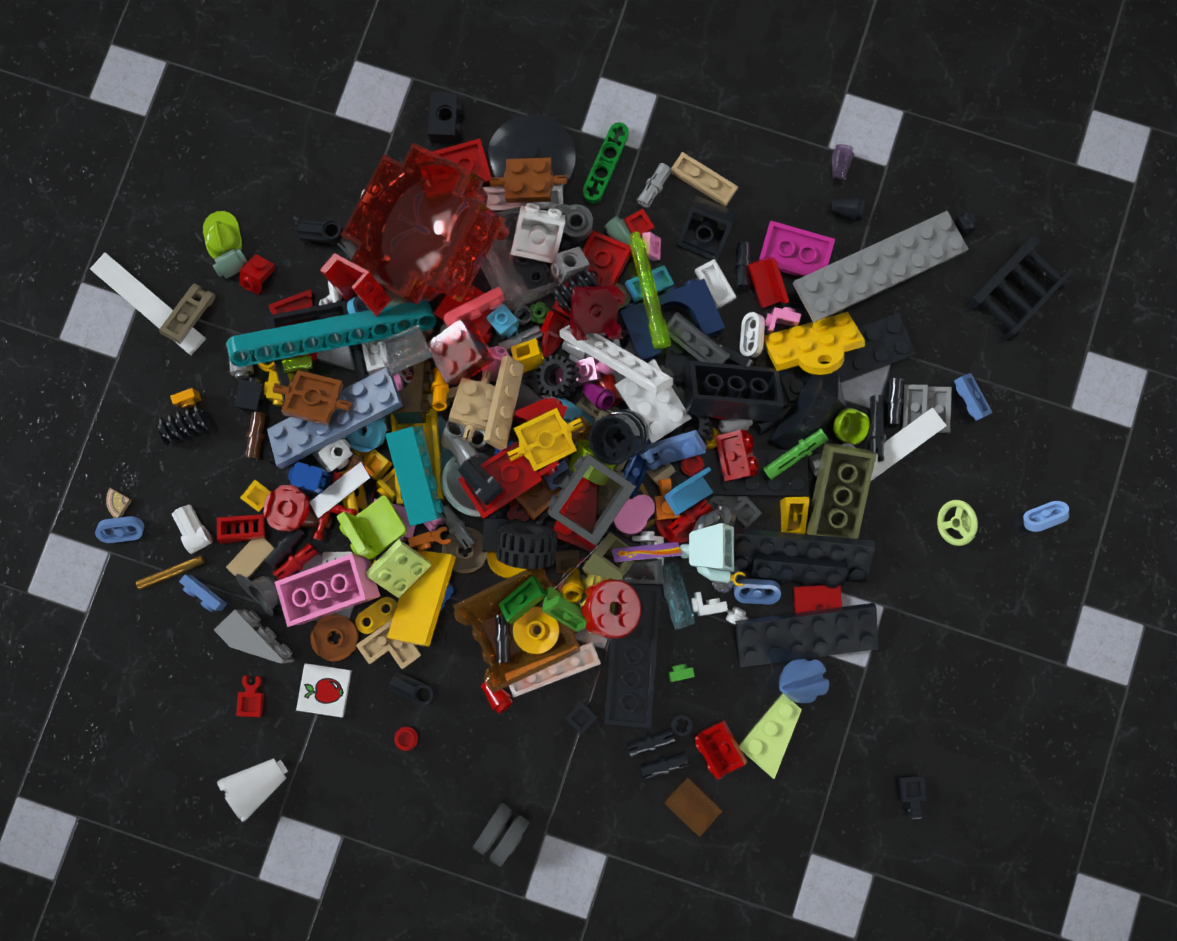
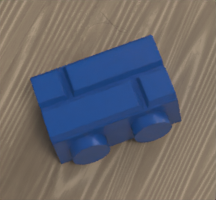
(309, 478)

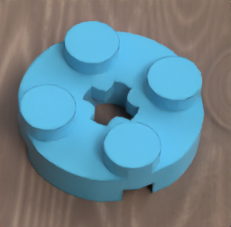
(371, 439)

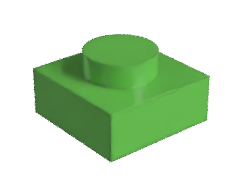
(681, 672)

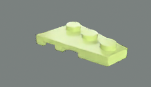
(771, 735)

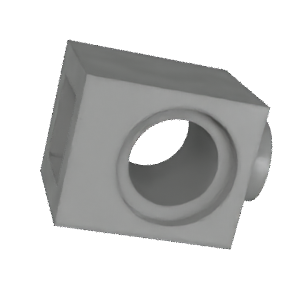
(568, 264)

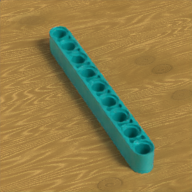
(327, 333)

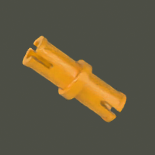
(439, 389)

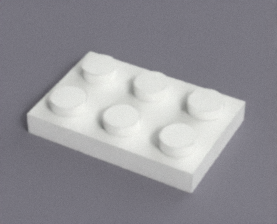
(660, 411)

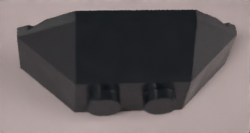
(813, 409)

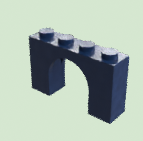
(692, 298)

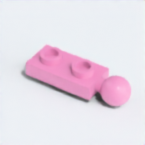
(589, 371)

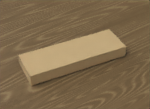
(704, 179)

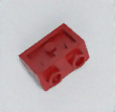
(737, 455)

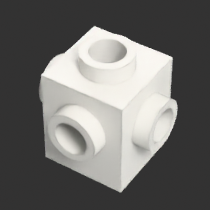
(329, 460)

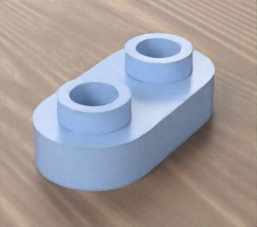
(1046, 516)

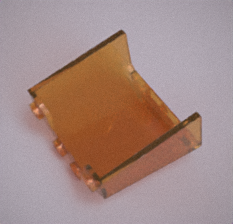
(480, 613)

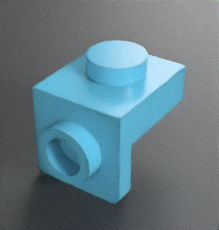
(503, 322)

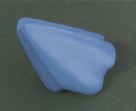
(803, 680)

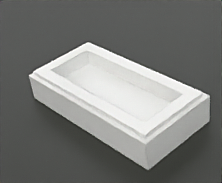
(716, 282)

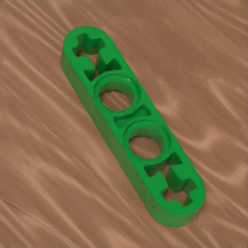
(606, 163)

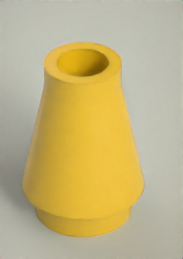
(572, 586)

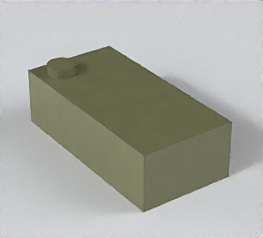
(840, 491)

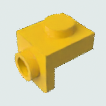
(387, 486)

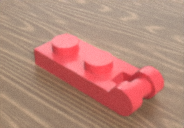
(473, 308)

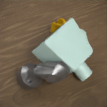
(713, 546)

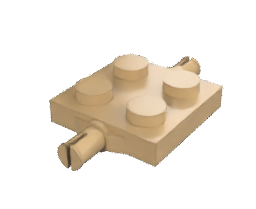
(473, 404)

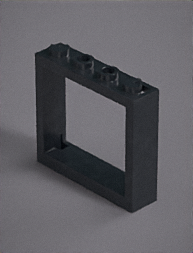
(312, 314)

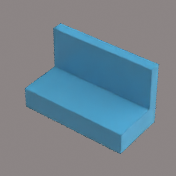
(689, 492)

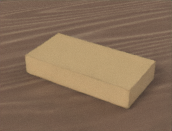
(250, 557)

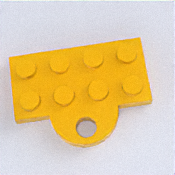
(813, 344)

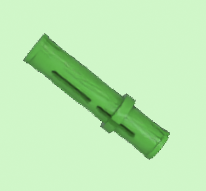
(802, 449)

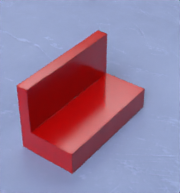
(768, 282)

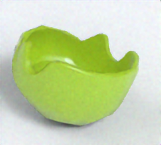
(851, 426)

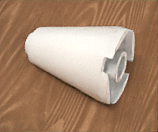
(252, 786)

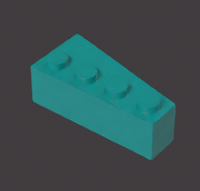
(415, 474)

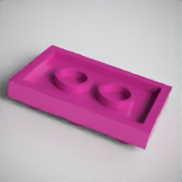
(796, 250)

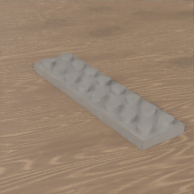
(880, 266)

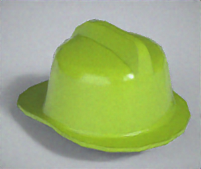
(221, 233)

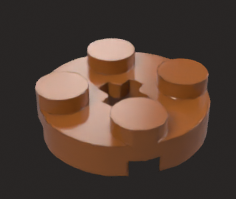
(323, 630)

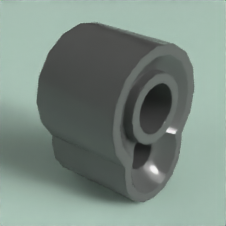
(577, 223)

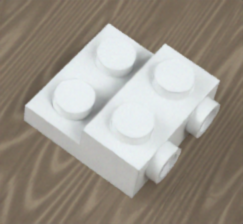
(538, 233)

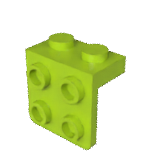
(372, 528)

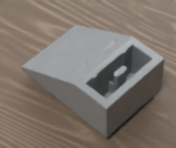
(245, 633)

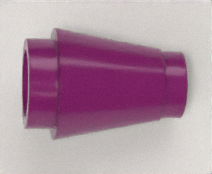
(599, 396)

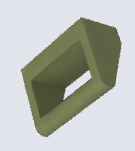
(600, 566)

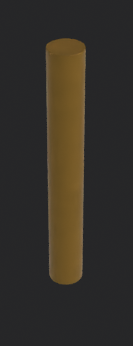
(170, 572)

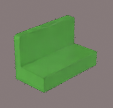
(563, 610)

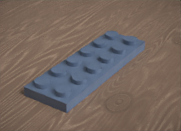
(370, 401)

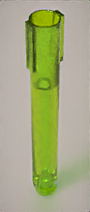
(657, 325)

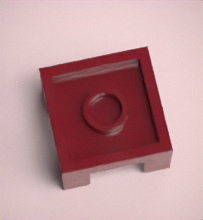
(595, 311)

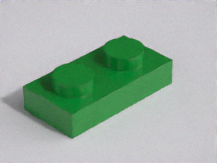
(522, 599)

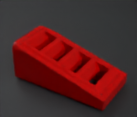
(223, 522)

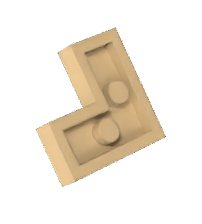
(378, 644)

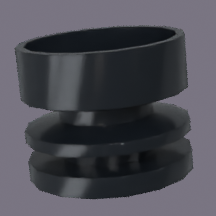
(611, 445)

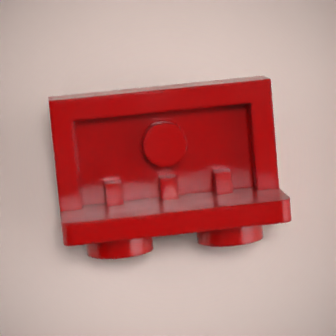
(720, 749)

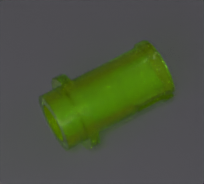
(297, 363)

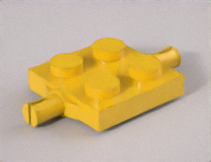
(545, 439)

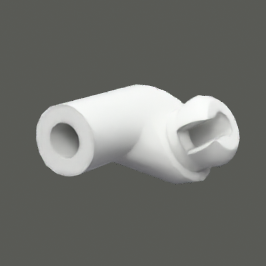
(333, 297)

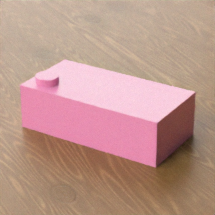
(326, 589)

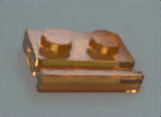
(693, 807)

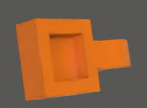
(662, 508)
(423, 541)

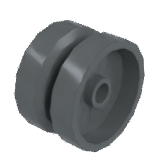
(502, 835)

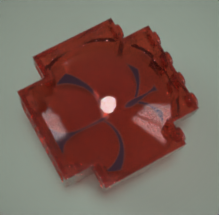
(424, 227)

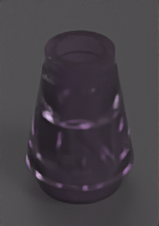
(841, 160)

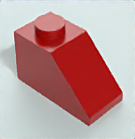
(536, 409)

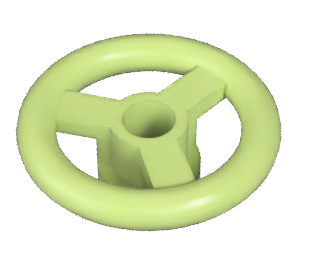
(965, 522)

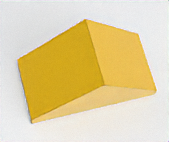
(794, 514)

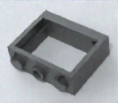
(610, 511)

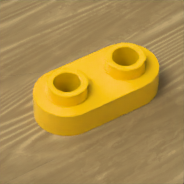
(376, 615)

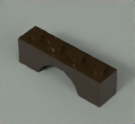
(415, 394)

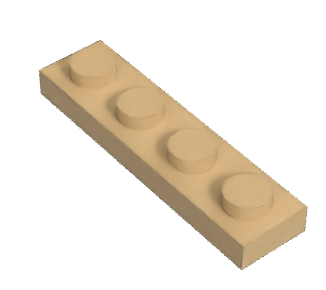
(504, 403)

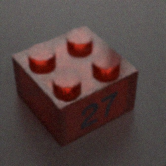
(459, 352)

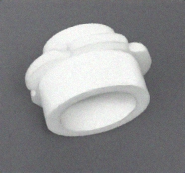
(735, 615)

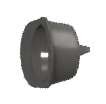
(262, 590)

